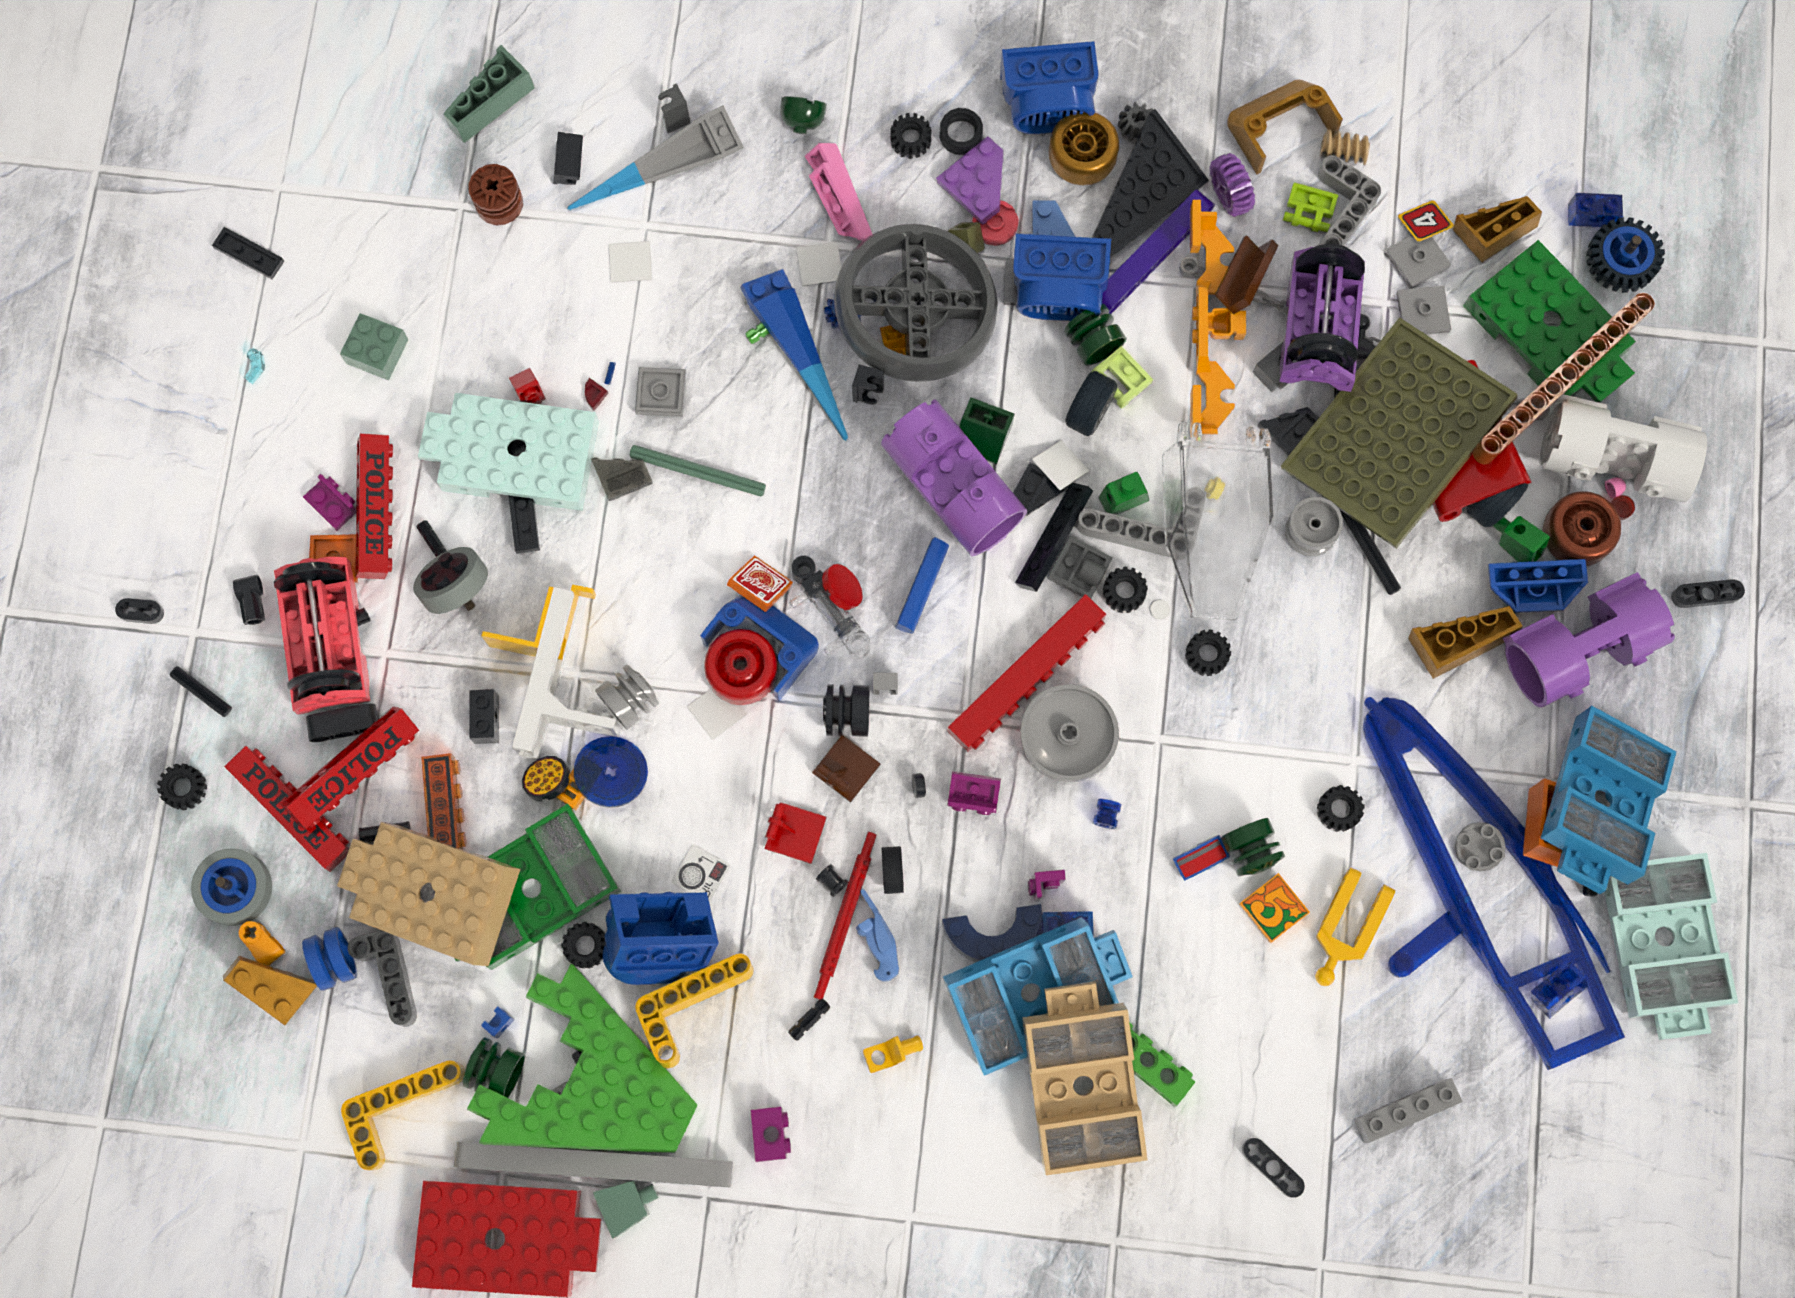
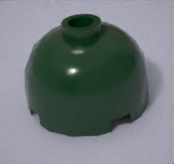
(802, 113)

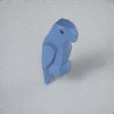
(880, 942)

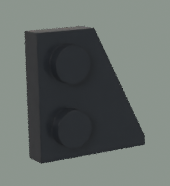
(1290, 428)
(1035, 489)

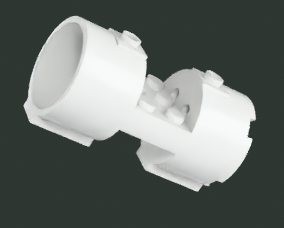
(1659, 457)

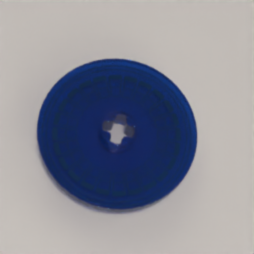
(607, 789)

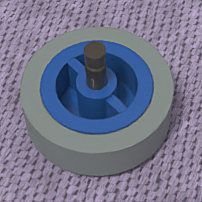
(231, 887)

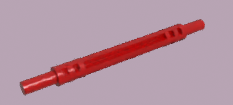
(845, 915)

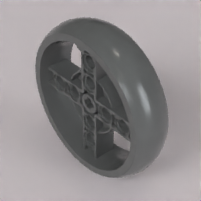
(915, 242)

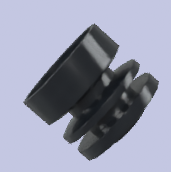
(847, 710)

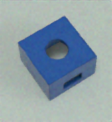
(498, 1023)

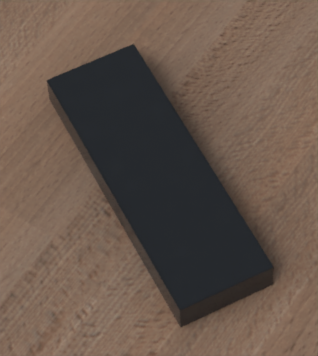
(248, 253)

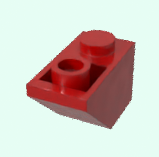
(527, 387)

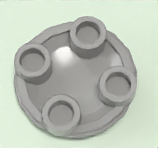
(1480, 846)

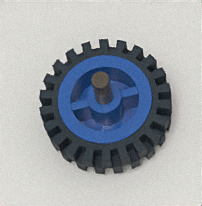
(1625, 255)

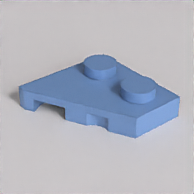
(1049, 219)

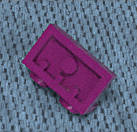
(330, 503)
(1047, 879)

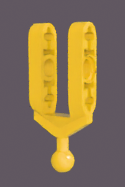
(1338, 950)

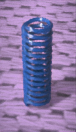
(611, 368)

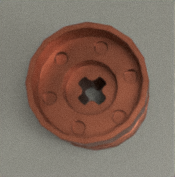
(496, 206)

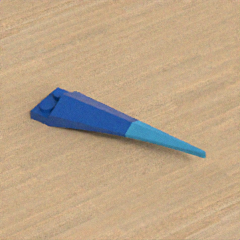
(781, 314)

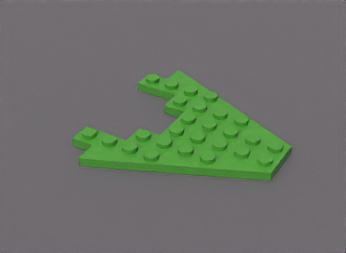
(614, 1095)

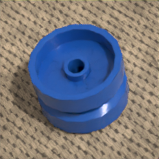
(329, 958)

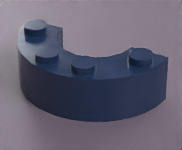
(978, 946)

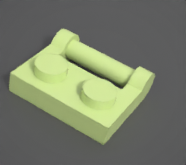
(1128, 373)

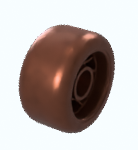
(1572, 542)

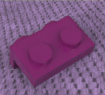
(974, 793)

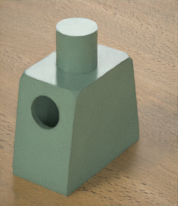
(624, 1205)

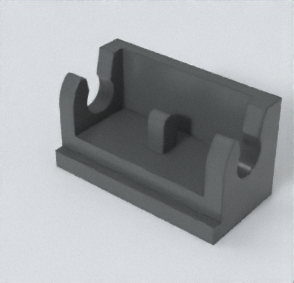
(676, 112)

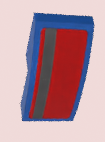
(1201, 857)

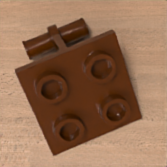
(846, 768)

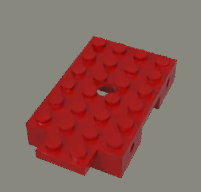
(540, 1246)

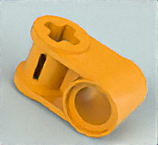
(263, 946)

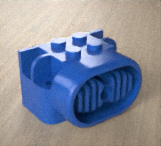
(1048, 84)
(1060, 275)
(658, 936)

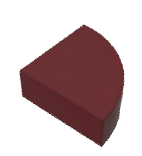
(594, 393)

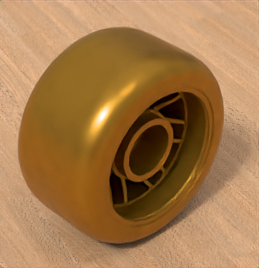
(1087, 133)

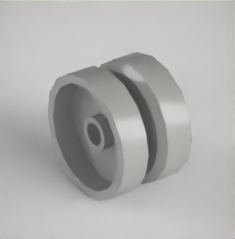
(1318, 513)

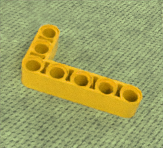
(686, 999)
(392, 1101)

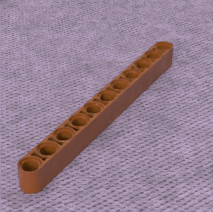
(1603, 341)

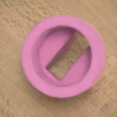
(1615, 487)

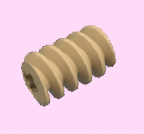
(1345, 146)

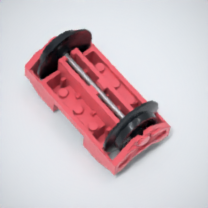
(317, 603)

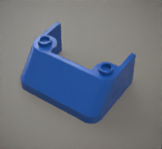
(798, 643)

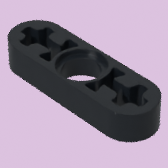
(1726, 598)
(1283, 1186)

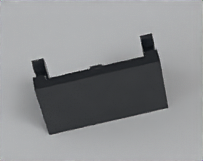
(567, 158)
(865, 381)

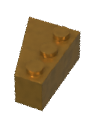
(1498, 227)
(270, 988)

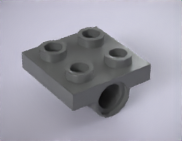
(1080, 567)

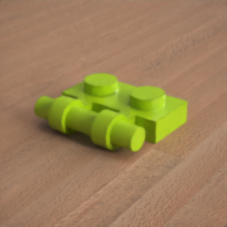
(1311, 201)

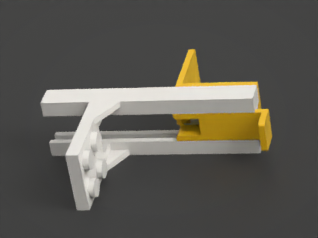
(550, 653)

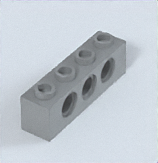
(1407, 1110)

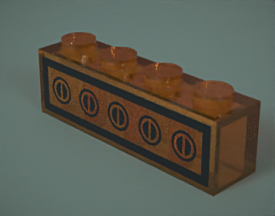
(442, 799)

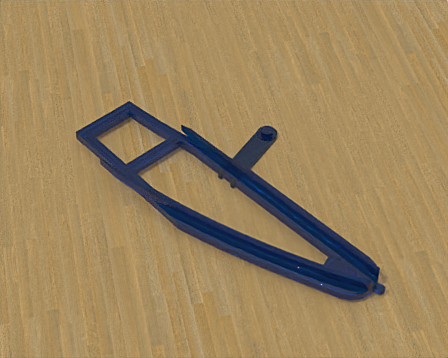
(1392, 731)

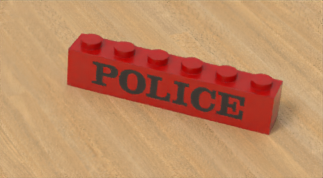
(373, 506)
(350, 767)
(270, 791)

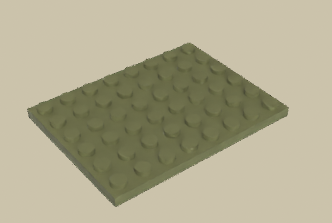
(1399, 432)

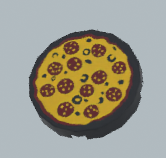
(546, 778)

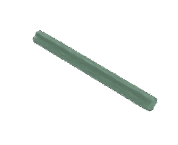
(697, 470)

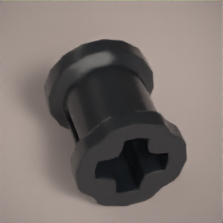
(831, 880)

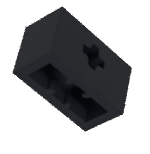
(483, 716)

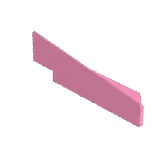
(837, 191)

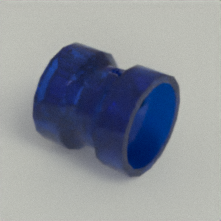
(1107, 813)

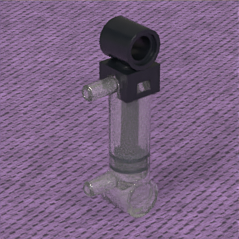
(839, 619)

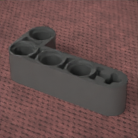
(388, 980)

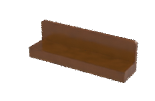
(1245, 274)

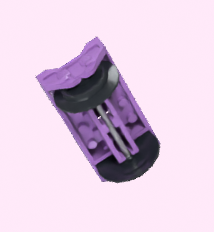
(1317, 349)

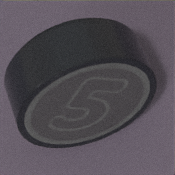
(918, 785)

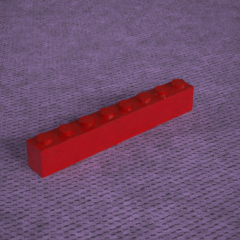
(1026, 673)

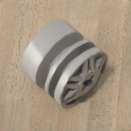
(627, 696)

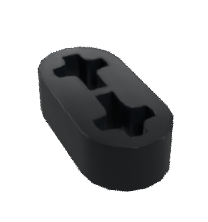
(139, 616)

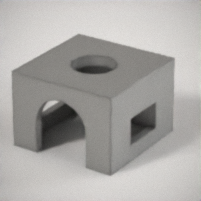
(885, 681)

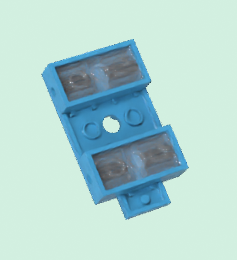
(1632, 773)
(990, 990)

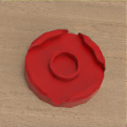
(842, 586)

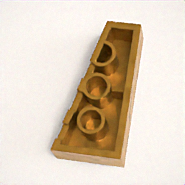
(1461, 640)

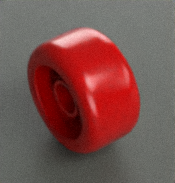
(744, 685)

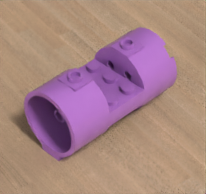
(953, 477)
(1625, 621)

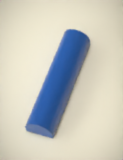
(922, 586)

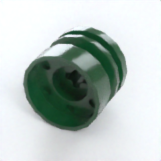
(1095, 335)
(1253, 847)
(490, 1068)

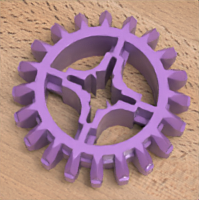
(1232, 184)

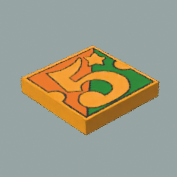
(1274, 908)

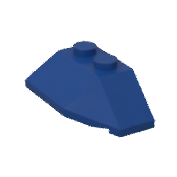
(1538, 584)

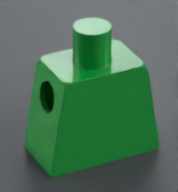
(1125, 494)
(1522, 539)

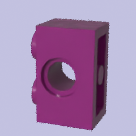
(762, 1120)

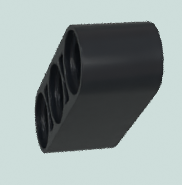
(340, 722)

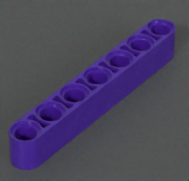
(1152, 252)

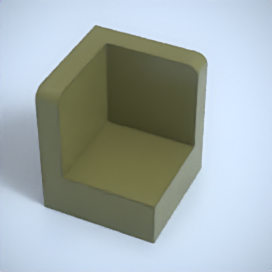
(970, 233)

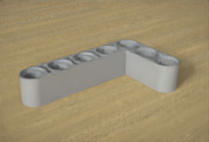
(1354, 193)
(1122, 535)

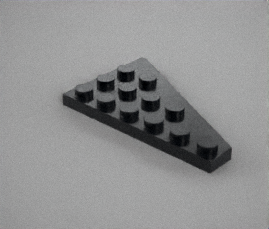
(1150, 186)

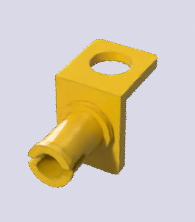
(893, 1051)

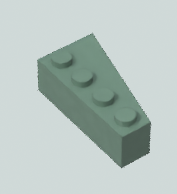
(489, 95)

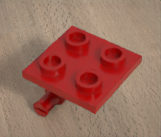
(794, 832)

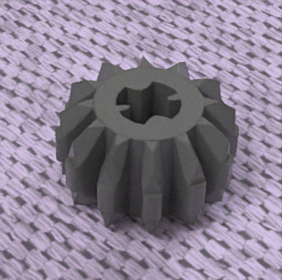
(1130, 116)

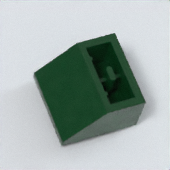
(987, 428)

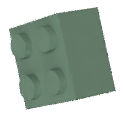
(374, 346)

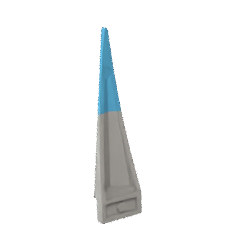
(697, 144)

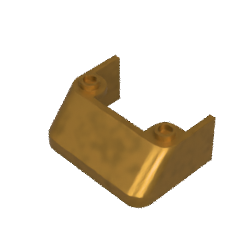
(1250, 120)

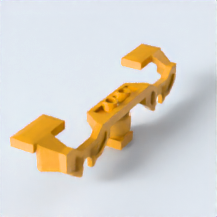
(1217, 324)

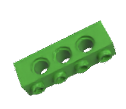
(1182, 1077)

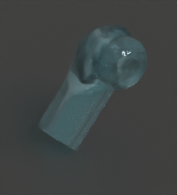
(257, 365)

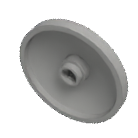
(1069, 733)

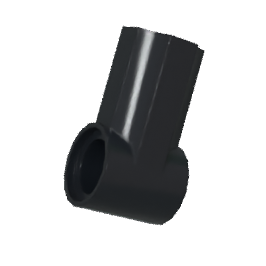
(248, 593)

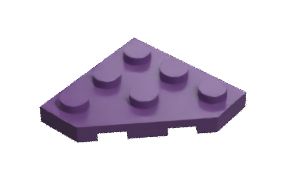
(976, 180)

